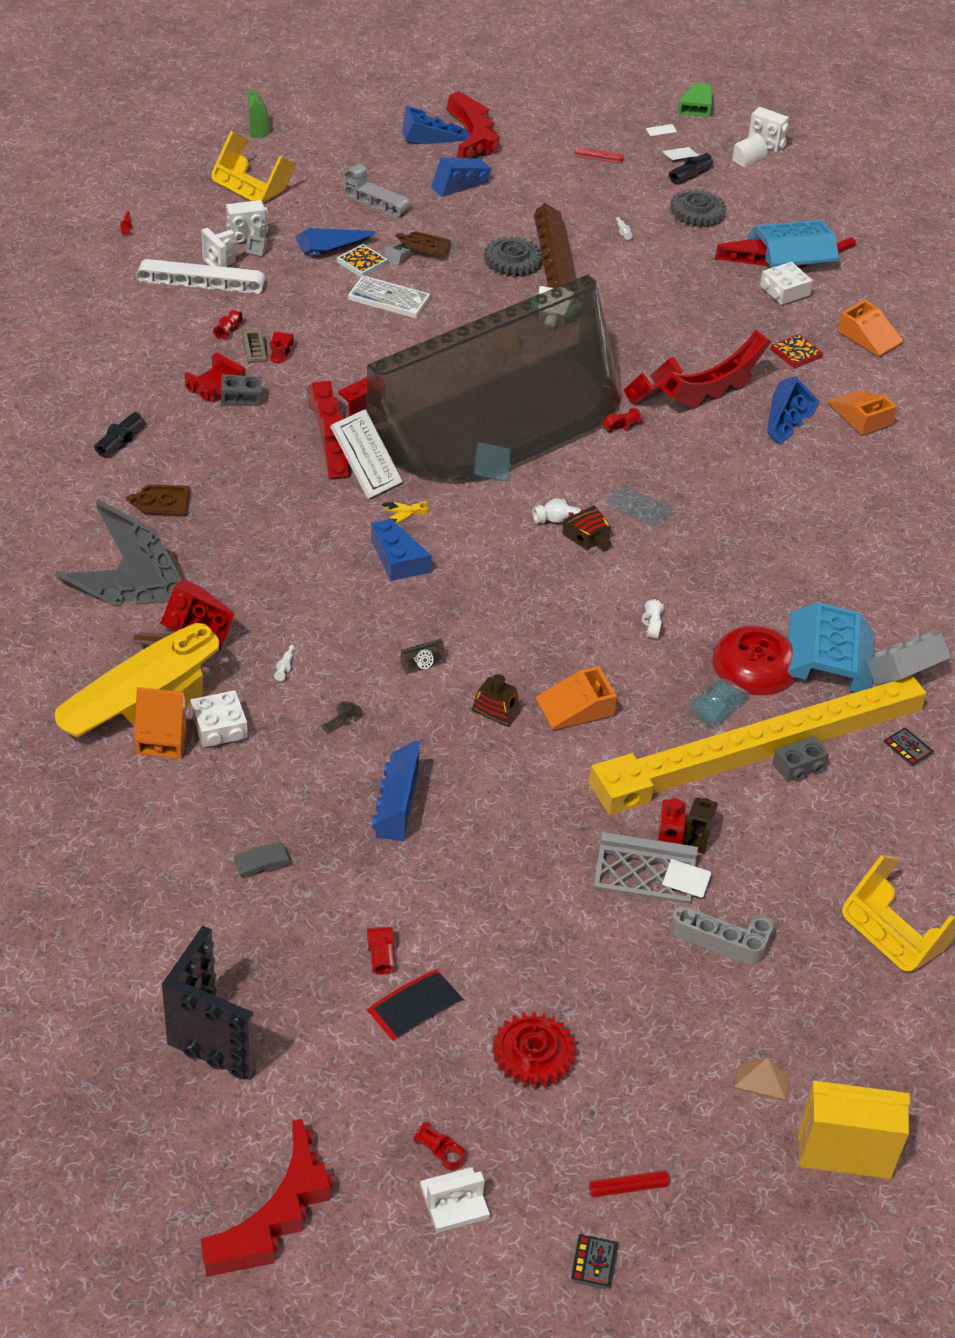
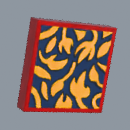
(796, 351)

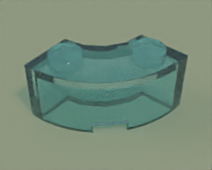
(718, 701)

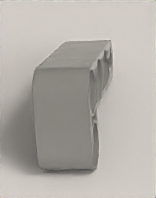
(361, 190)
(722, 936)

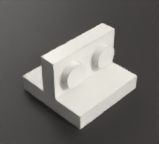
(218, 248)
(455, 1199)

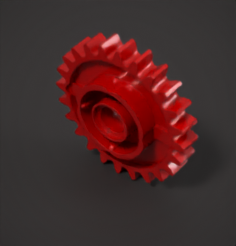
(553, 1051)

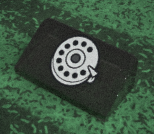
(423, 656)

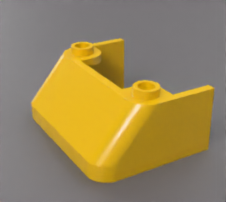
(232, 168)
(871, 915)

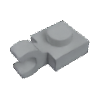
(256, 243)

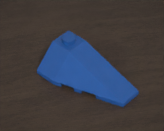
(427, 130)
(319, 240)
(789, 406)

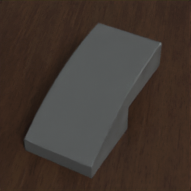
(263, 857)

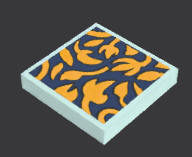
(362, 260)

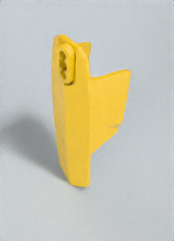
(165, 665)

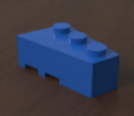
(459, 174)
(399, 551)

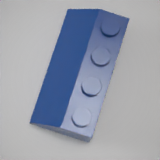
(397, 793)

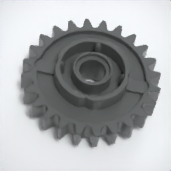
(697, 207)
(512, 256)

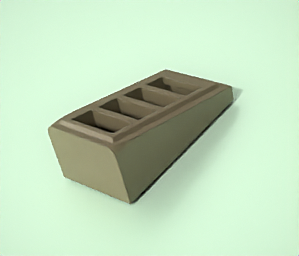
(254, 336)

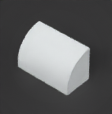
(750, 150)

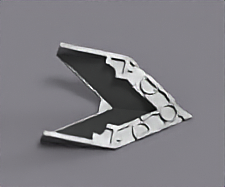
(144, 571)

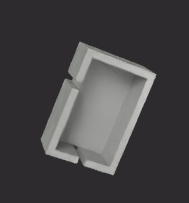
(908, 657)

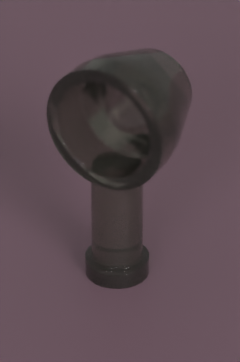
(345, 710)

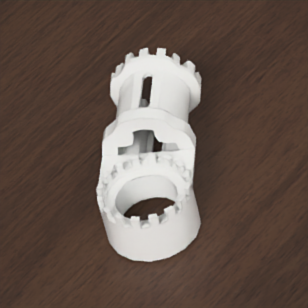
(652, 618)

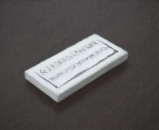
(366, 453)

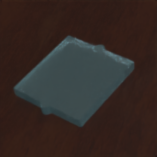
(492, 461)

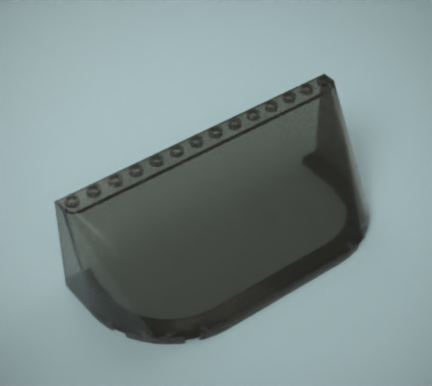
(507, 380)

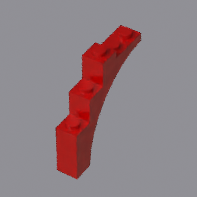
(476, 121)
(714, 381)
(327, 413)
(255, 1240)

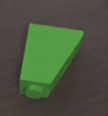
(696, 101)

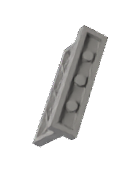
(647, 852)

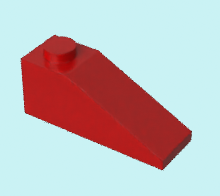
(744, 251)

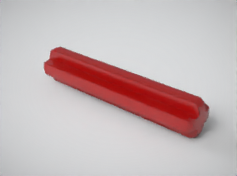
(598, 155)
(628, 1183)

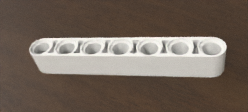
(200, 275)

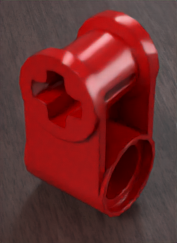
(280, 346)

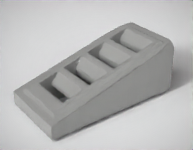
(397, 253)

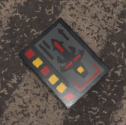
(909, 746)
(594, 1261)

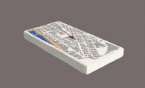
(389, 296)

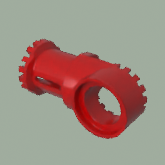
(227, 324)
(622, 420)
(439, 1145)

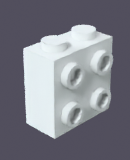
(770, 127)
(242, 218)
(786, 283)
(219, 718)

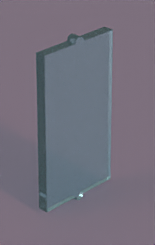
(639, 506)

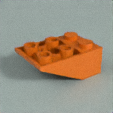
(869, 328)
(865, 410)
(578, 699)
(160, 723)

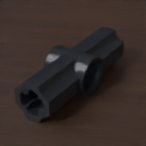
(690, 168)
(119, 435)

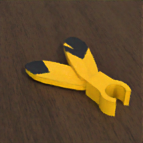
(405, 511)

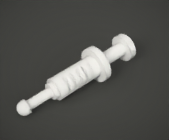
(624, 229)
(284, 664)

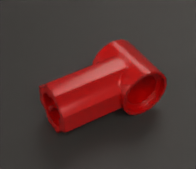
(380, 945)

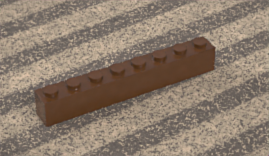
(553, 246)

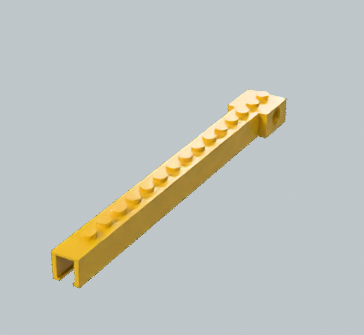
(630, 781)

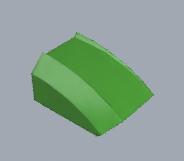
(257, 116)

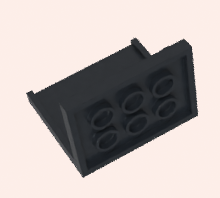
(198, 1019)

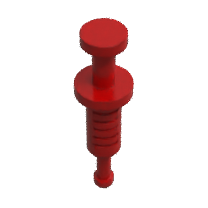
(125, 224)

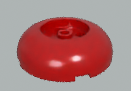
(744, 658)

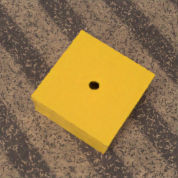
(853, 1129)

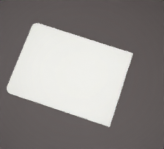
(686, 878)

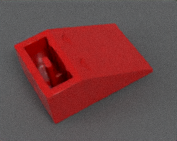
(194, 605)

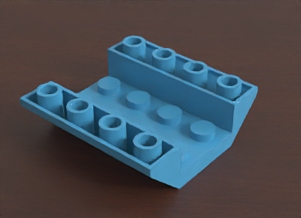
(797, 242)
(831, 642)

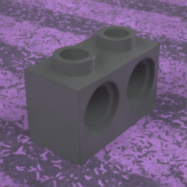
(240, 390)
(800, 759)

